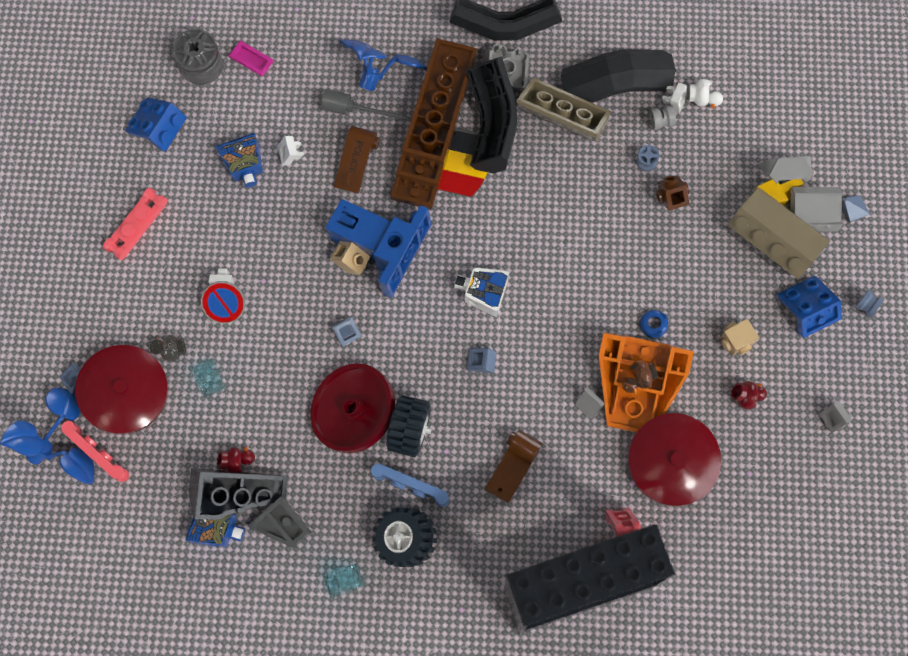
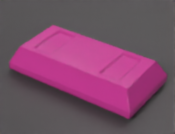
(251, 58)

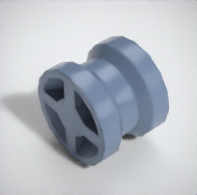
(649, 153)
(869, 303)

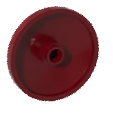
(121, 389)
(352, 408)
(674, 459)

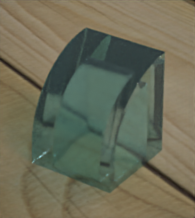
(208, 377)
(343, 580)

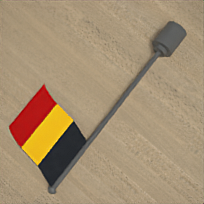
(457, 175)

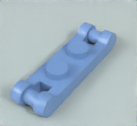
(403, 481)

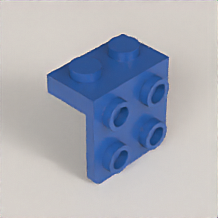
(157, 122)

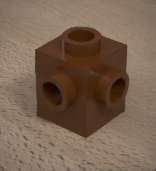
(672, 192)

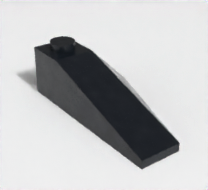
(226, 492)

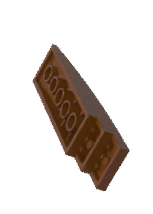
(433, 124)

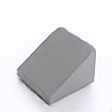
(589, 403)

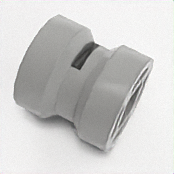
(662, 117)

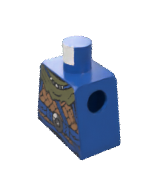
(242, 158)
(215, 532)

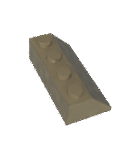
(564, 109)
(778, 233)

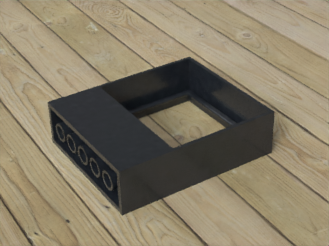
(587, 578)

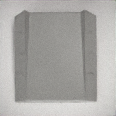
(515, 63)
(788, 168)
(818, 207)

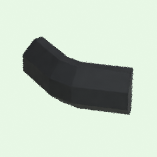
(505, 25)
(619, 73)
(497, 115)

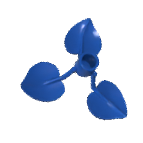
(370, 73)
(23, 438)

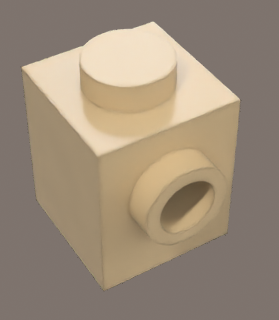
(350, 257)
(739, 337)

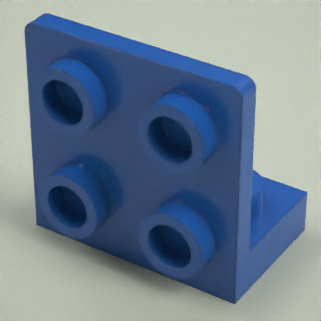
(812, 305)

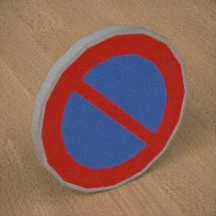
(223, 302)

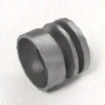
(198, 56)

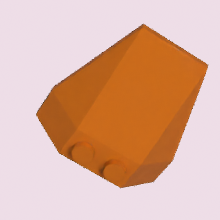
(630, 410)

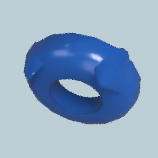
(650, 332)

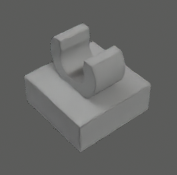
(835, 416)

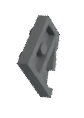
(281, 524)

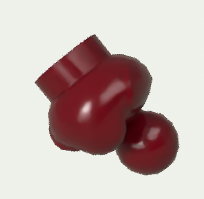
(747, 394)
(233, 457)

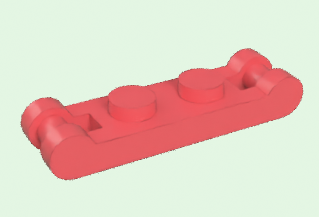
(135, 224)
(88, 445)
(622, 521)

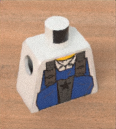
(484, 289)

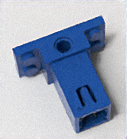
(386, 242)

